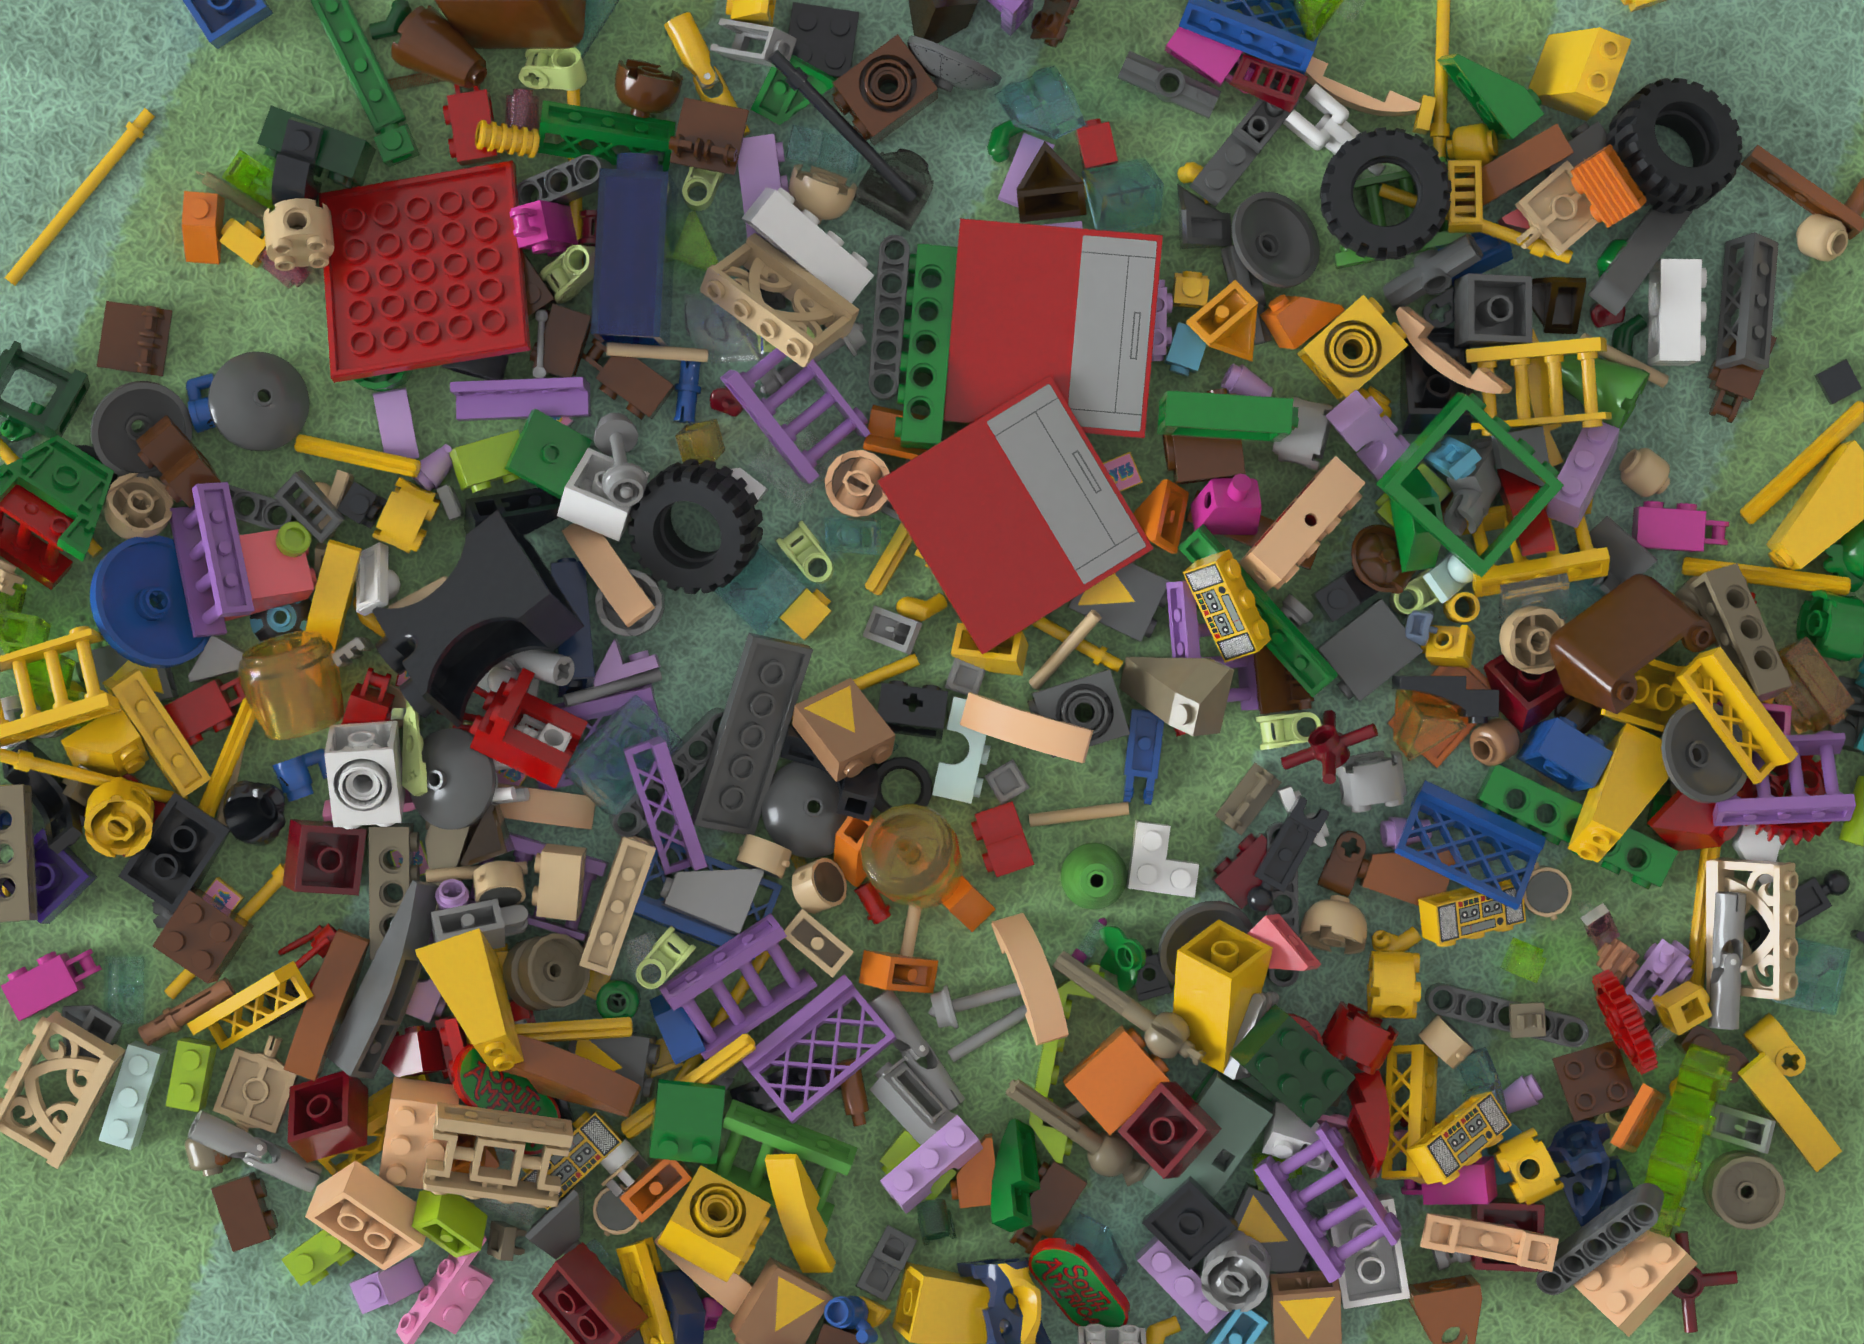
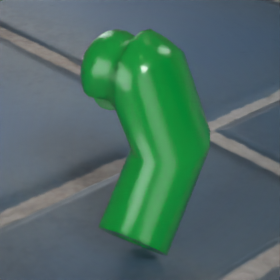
(1000, 140)
(17, 432)

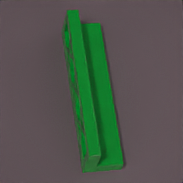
(605, 129)

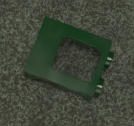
(64, 402)

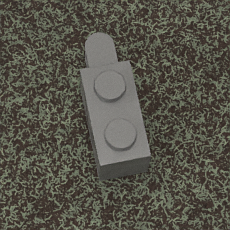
(487, 915)

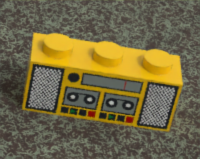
(1227, 605)
(1466, 915)
(1459, 1139)
(590, 1145)

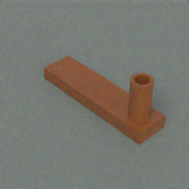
(1807, 193)

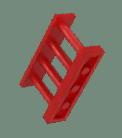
(24, 549)

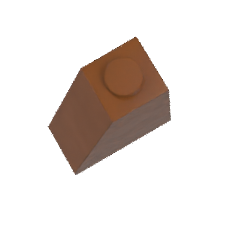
(1401, 877)

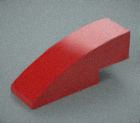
(1515, 495)
(1369, 1119)

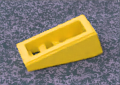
(1465, 224)

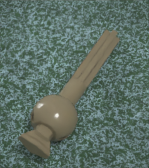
(1165, 1033)
(1106, 1153)

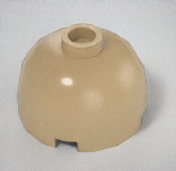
(821, 192)
(137, 506)
(1527, 638)
(1334, 924)

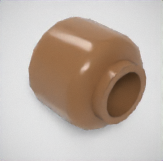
(1494, 742)

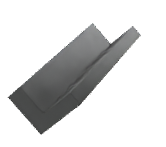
(1752, 299)

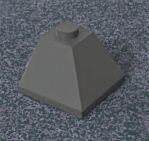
(562, 1225)

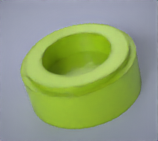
(293, 539)

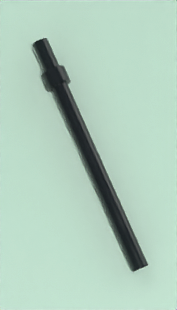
(797, 80)

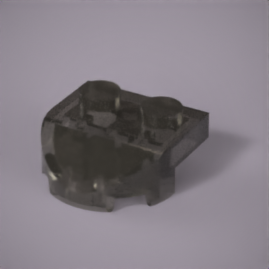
(884, 200)

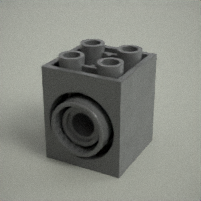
(1096, 690)

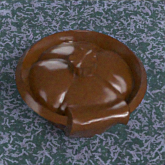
(1377, 559)

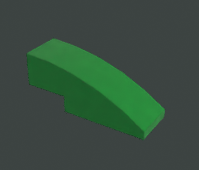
(1014, 1178)

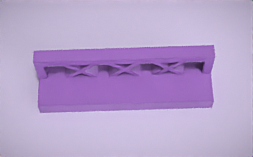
(519, 396)
(677, 802)

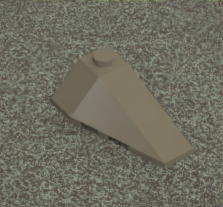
(1180, 690)

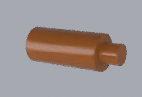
(854, 1095)

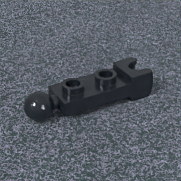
(1285, 854)
(1810, 900)

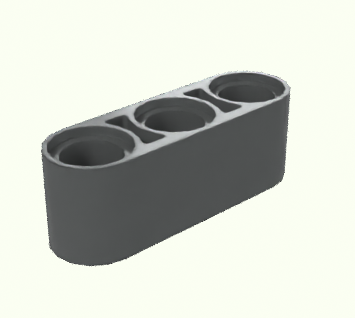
(549, 181)
(263, 508)

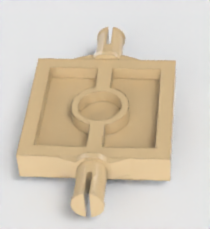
(1556, 212)
(256, 1088)

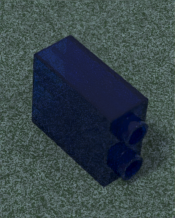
(634, 252)

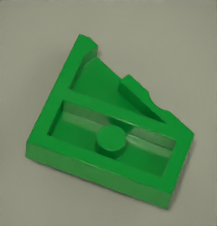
(779, 101)

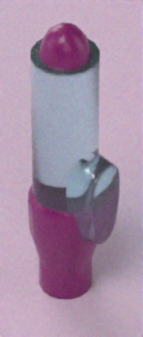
(1086, 948)

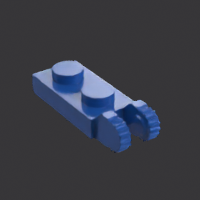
(1143, 752)

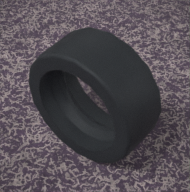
(485, 368)
(908, 764)

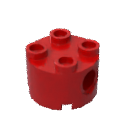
(1358, 1037)

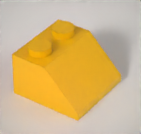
(107, 746)

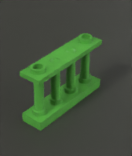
(1348, 257)
(788, 1137)

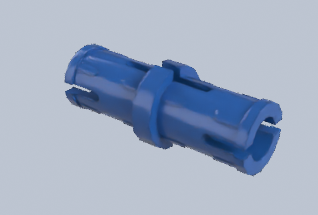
(687, 392)

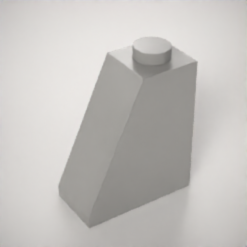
(713, 896)

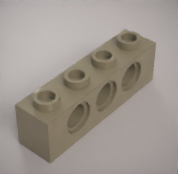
(1740, 630)
(21, 869)
(381, 874)

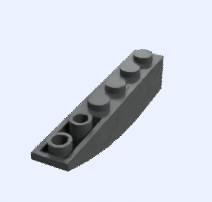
(386, 987)

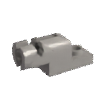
(1473, 493)

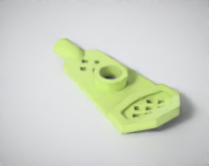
(413, 768)

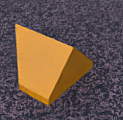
(1228, 322)

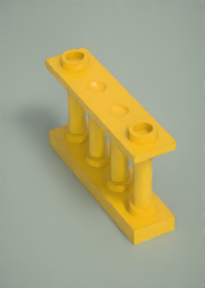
(1553, 354)
(1578, 565)
(64, 711)

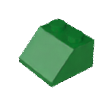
(687, 1121)

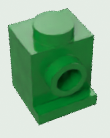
(396, 144)

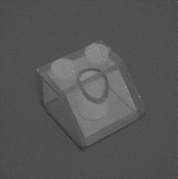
(720, 332)

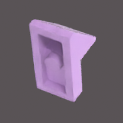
(615, 668)
(387, 1285)

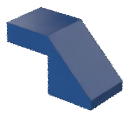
(677, 1030)

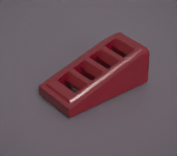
(1283, 75)

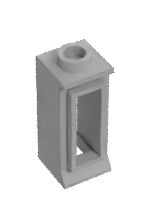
(745, 31)
(910, 1101)

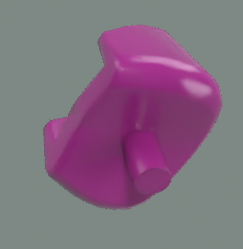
(713, 1312)

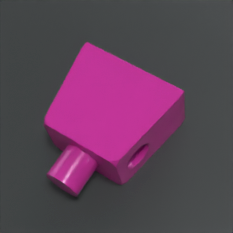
(1228, 506)

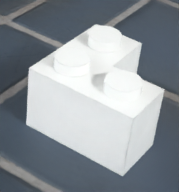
(1152, 870)

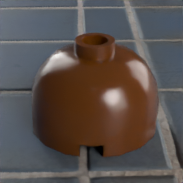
(646, 87)

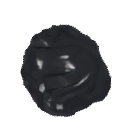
(254, 812)

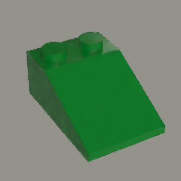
(1495, 99)

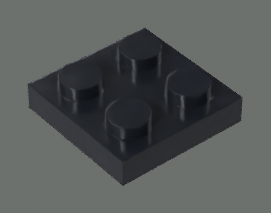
(824, 37)
(1190, 1222)

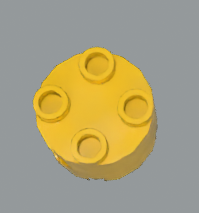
(405, 515)
(119, 818)
(1393, 984)
(1541, 1182)

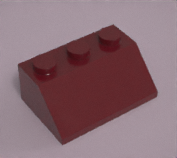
(588, 1300)

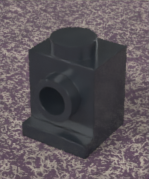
(362, 505)
(1155, 987)

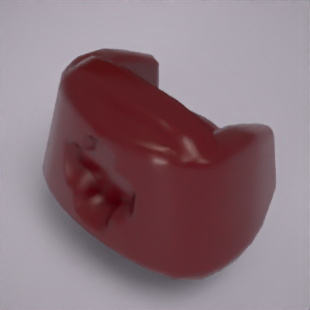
(1602, 317)
(724, 401)

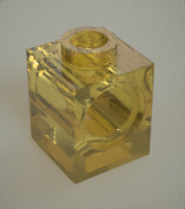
(700, 441)

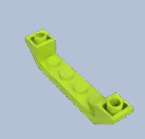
(1047, 1074)

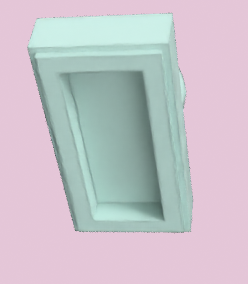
(1448, 576)

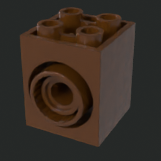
(879, 113)
(1202, 457)

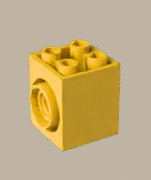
(1369, 334)
(715, 1225)

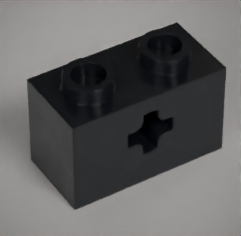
(929, 712)

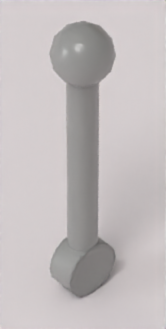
(541, 316)

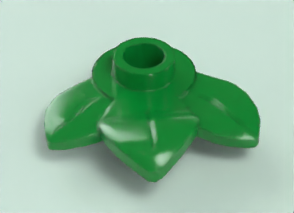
(1122, 957)

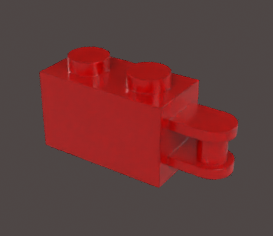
(464, 114)
(368, 703)
(205, 709)

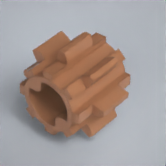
(1618, 959)

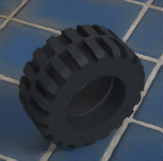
(1699, 121)
(1393, 148)
(673, 559)

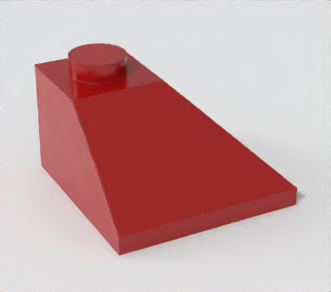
(1689, 824)

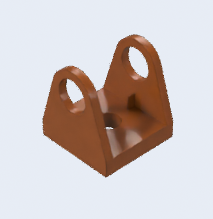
(1447, 1305)

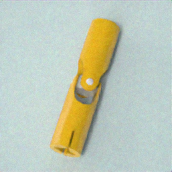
(696, 58)

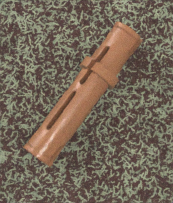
(175, 1018)

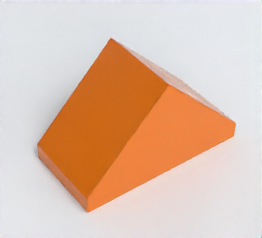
(1163, 515)
(969, 905)

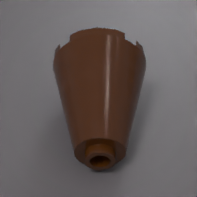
(437, 49)

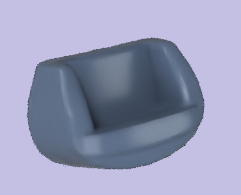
(1418, 626)

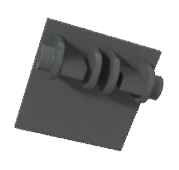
(1625, 554)

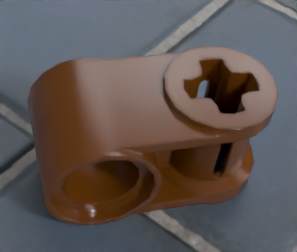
(1342, 869)

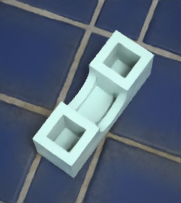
(960, 779)
(129, 1100)

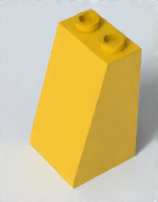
(1579, 70)
(1824, 510)
(1621, 792)
(1215, 985)
(474, 989)
(942, 1307)

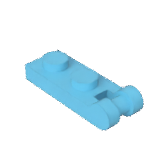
(1453, 459)

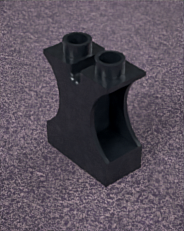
(484, 612)

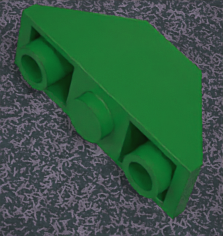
(1415, 545)

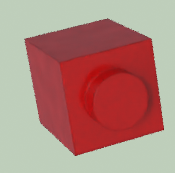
(1096, 144)

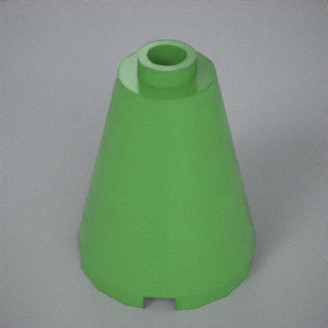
(1616, 386)
(1082, 865)

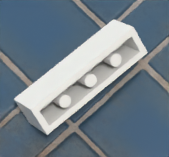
(806, 244)

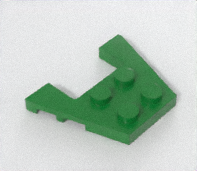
(66, 481)

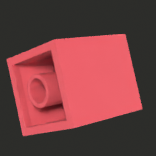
(273, 576)

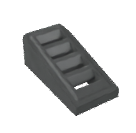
(285, 497)

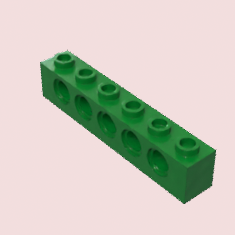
(940, 262)
(1500, 781)

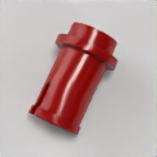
(873, 903)

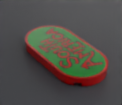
(499, 1091)
(1078, 1284)

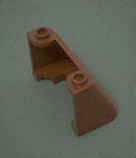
(517, 22)
(1620, 636)

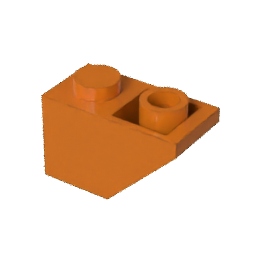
(848, 846)

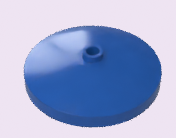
(143, 604)

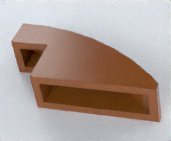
(1520, 165)
(328, 1006)
(574, 1078)

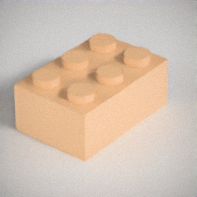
(410, 1130)
(366, 1215)
(1636, 1279)

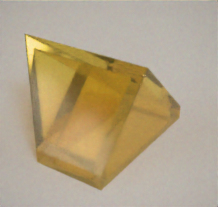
(1422, 722)

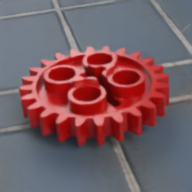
(1813, 778)
(1625, 1021)

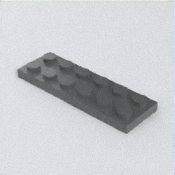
(751, 734)

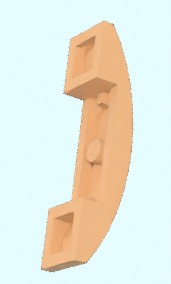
(1393, 104)
(1417, 331)
(609, 573)
(1026, 728)
(551, 808)
(1033, 978)
(1489, 1241)
(728, 1294)

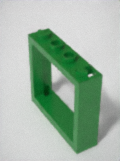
(1226, 416)
(1426, 441)

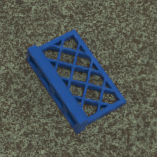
(1250, 32)
(1477, 825)
(654, 911)

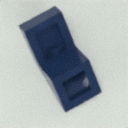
(685, 1305)

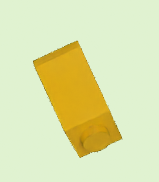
(1004, 658)

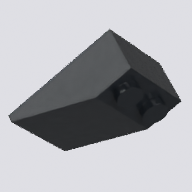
(1428, 391)
(178, 853)

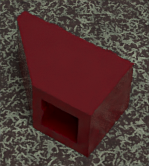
(1237, 875)
(414, 1053)

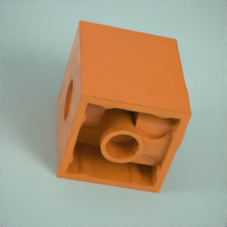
(1116, 1078)

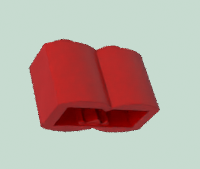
(1003, 839)

